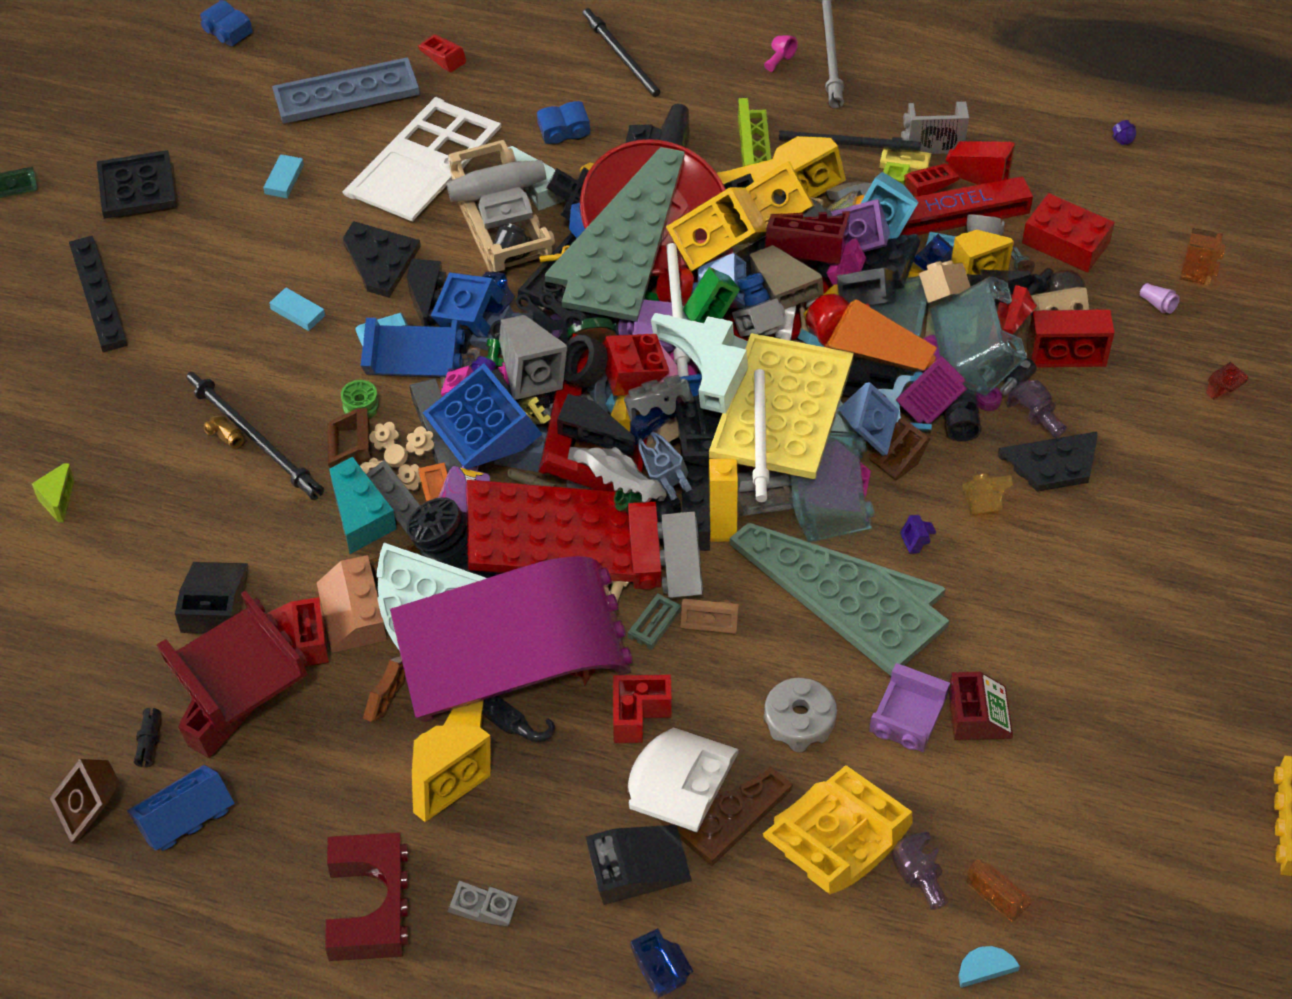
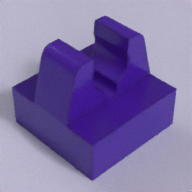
(916, 533)

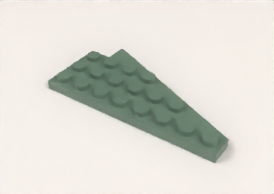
(615, 255)
(867, 604)

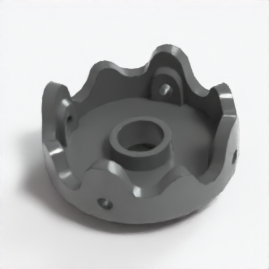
(652, 395)

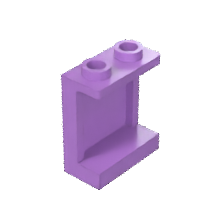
(909, 708)

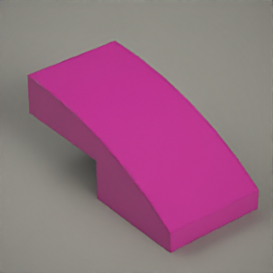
(851, 261)

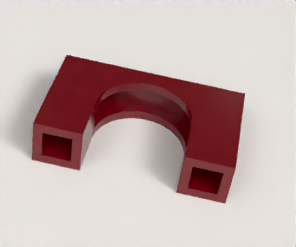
(382, 931)

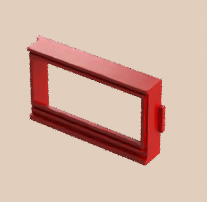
(557, 446)

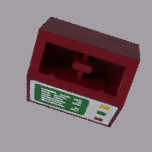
(979, 707)

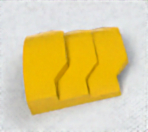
(840, 829)

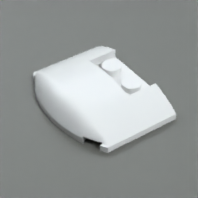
(679, 777)

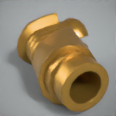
(226, 432)

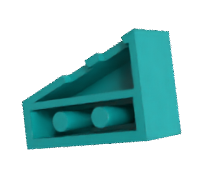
(361, 506)

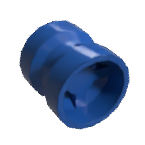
(753, 289)

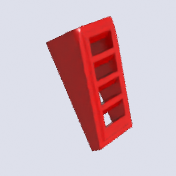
(445, 54)
(925, 182)

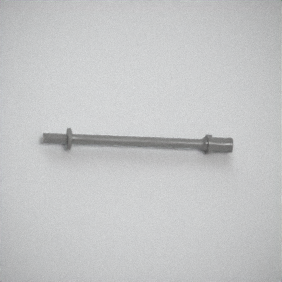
(835, 85)

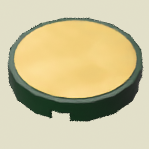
(595, 328)

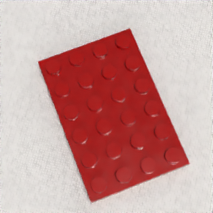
(536, 523)

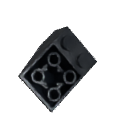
(210, 595)
(637, 861)

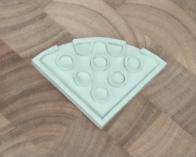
(411, 577)

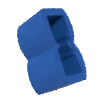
(226, 23)
(563, 122)

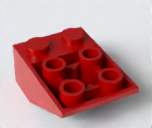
(305, 626)

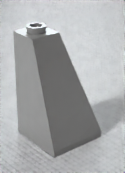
(531, 357)

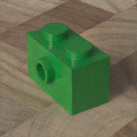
(711, 296)

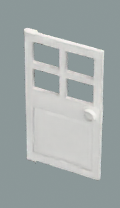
(412, 175)

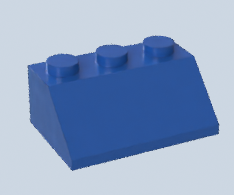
(181, 807)

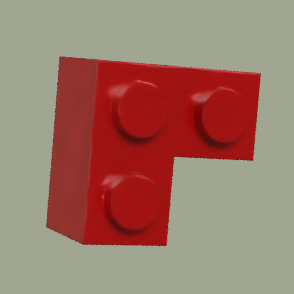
(636, 699)

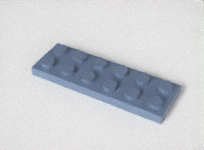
(345, 90)

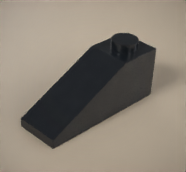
(590, 423)

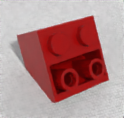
(633, 361)

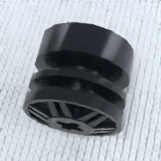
(440, 531)

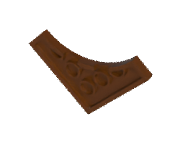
(734, 814)

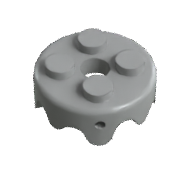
(795, 728)

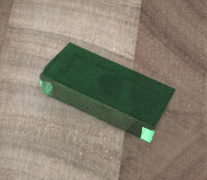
(18, 182)

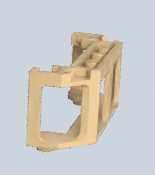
(493, 253)

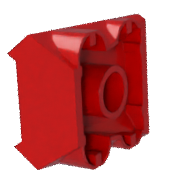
(1014, 313)

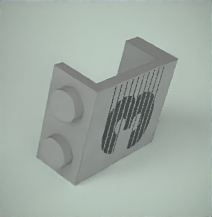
(936, 133)

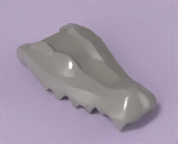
(620, 470)

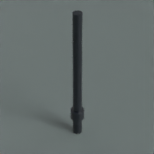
(599, 26)
(895, 144)

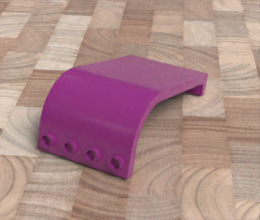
(509, 633)

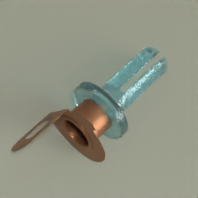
(1022, 262)

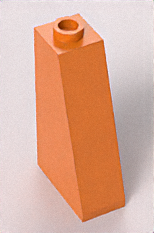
(880, 339)

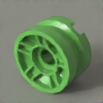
(360, 395)

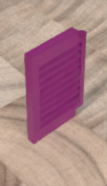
(932, 391)

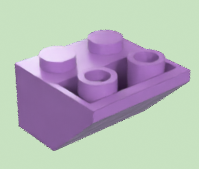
(644, 325)

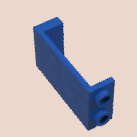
(411, 349)

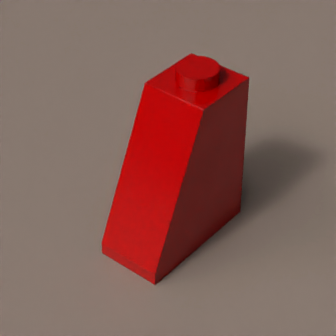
(981, 161)
(644, 545)

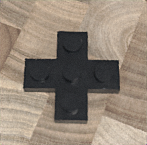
(567, 188)

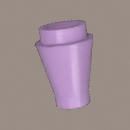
(1161, 298)

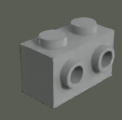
(760, 318)

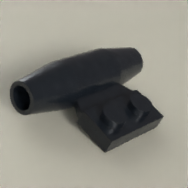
(674, 129)

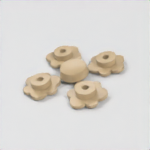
(396, 454)

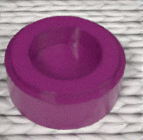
(991, 401)

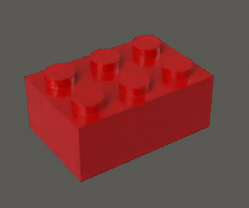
(1068, 232)
(1070, 338)

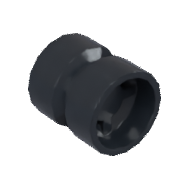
(963, 418)

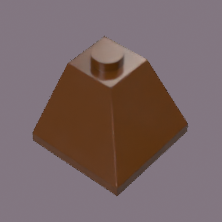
(84, 795)

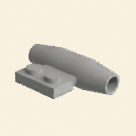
(499, 191)

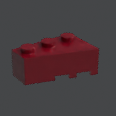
(809, 237)
(201, 734)

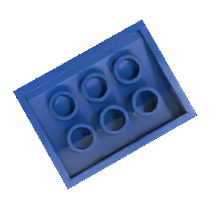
(481, 420)

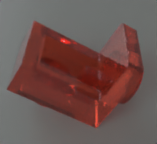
(1225, 379)

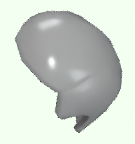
(985, 223)

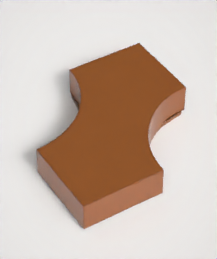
(386, 689)

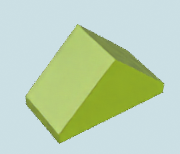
(55, 491)

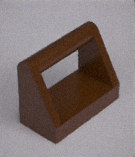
(353, 420)

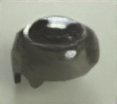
(1064, 280)

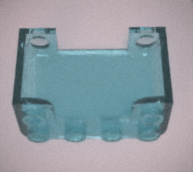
(973, 338)

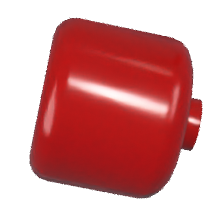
(825, 315)

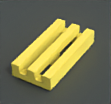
(917, 159)
(532, 408)

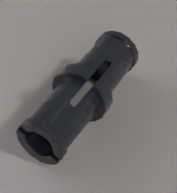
(147, 737)

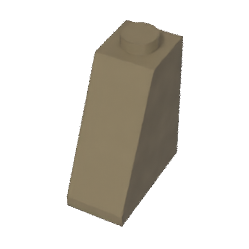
(786, 277)

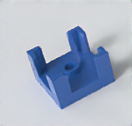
(465, 300)

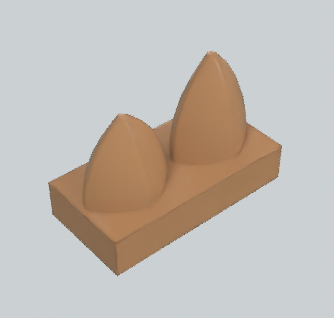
(709, 615)

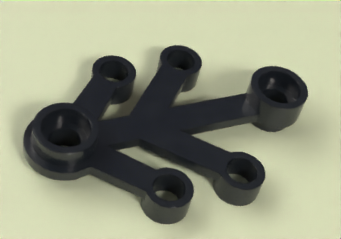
(542, 318)

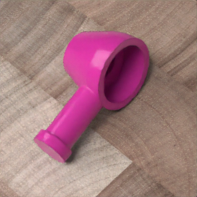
(785, 47)

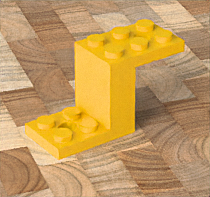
(738, 216)

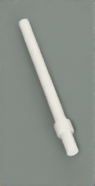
(680, 357)
(760, 473)

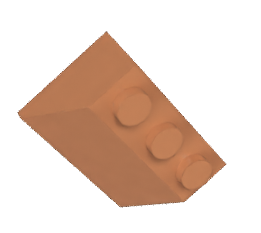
(351, 605)

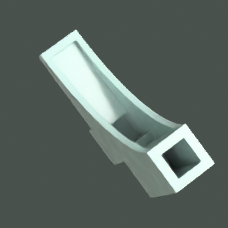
(712, 352)

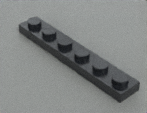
(98, 294)

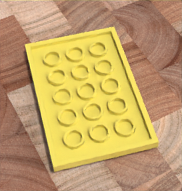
(800, 405)

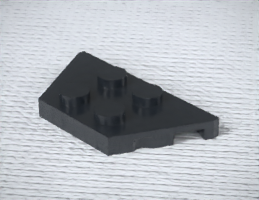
(1053, 461)

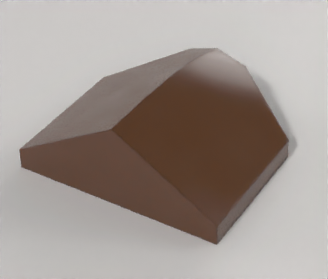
(904, 450)

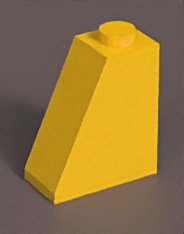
(723, 499)

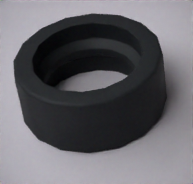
(595, 365)

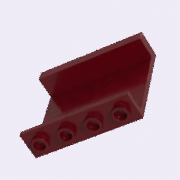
(236, 664)

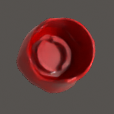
(686, 285)

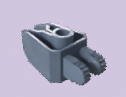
(665, 465)

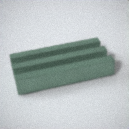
(661, 629)

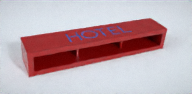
(951, 207)

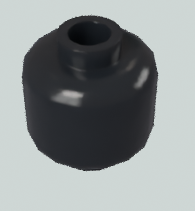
(510, 236)

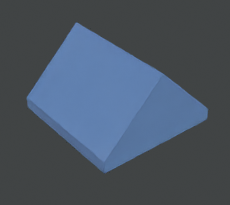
(871, 416)

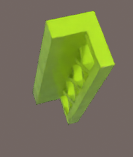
(747, 129)

